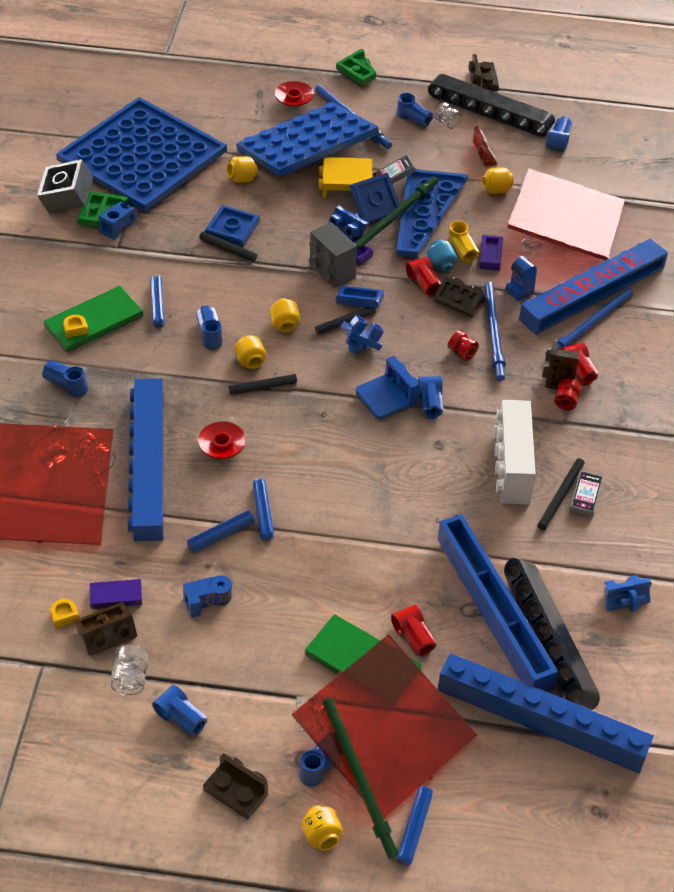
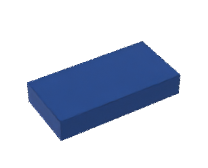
(360, 296)

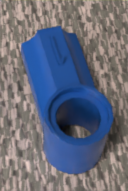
(408, 108)
(559, 135)
(210, 327)
(71, 378)
(431, 395)
(174, 706)
(316, 759)

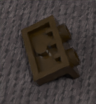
(483, 74)
(459, 296)
(561, 366)
(106, 628)
(237, 786)

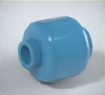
(441, 255)

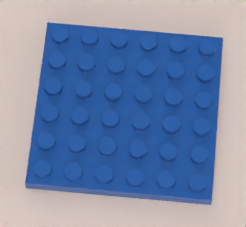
(143, 153)

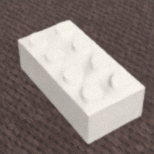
(514, 452)

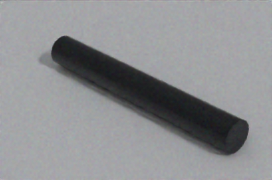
(228, 246)
(347, 318)
(262, 384)

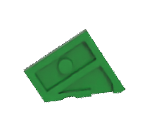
(357, 68)
(96, 205)

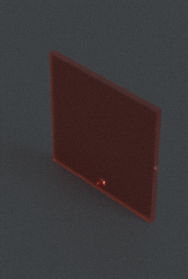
(566, 214)
(53, 483)
(394, 721)

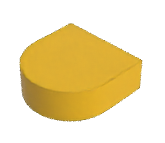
(75, 325)
(63, 612)

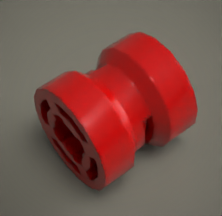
(463, 345)
(567, 394)

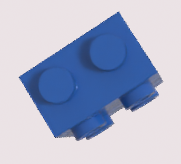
(390, 391)

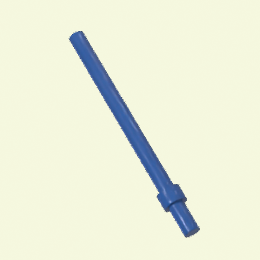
(379, 138)
(571, 337)
(497, 359)

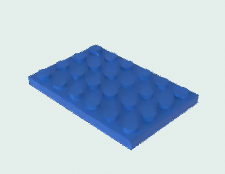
(307, 138)

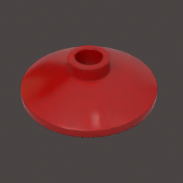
(294, 93)
(221, 440)

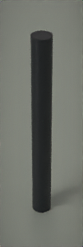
(560, 494)

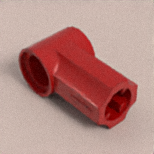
(422, 272)
(585, 370)
(411, 625)

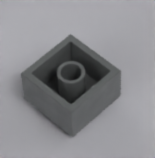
(65, 186)
(333, 254)

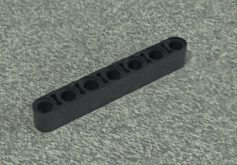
(491, 105)
(545, 620)

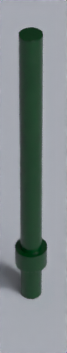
(420, 192)
(381, 828)

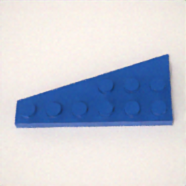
(425, 214)

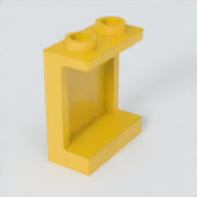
(342, 172)

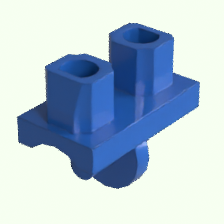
(351, 224)
(359, 338)
(627, 594)

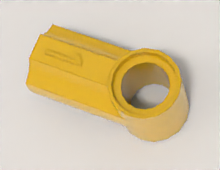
(462, 241)

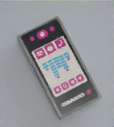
(397, 169)
(586, 493)

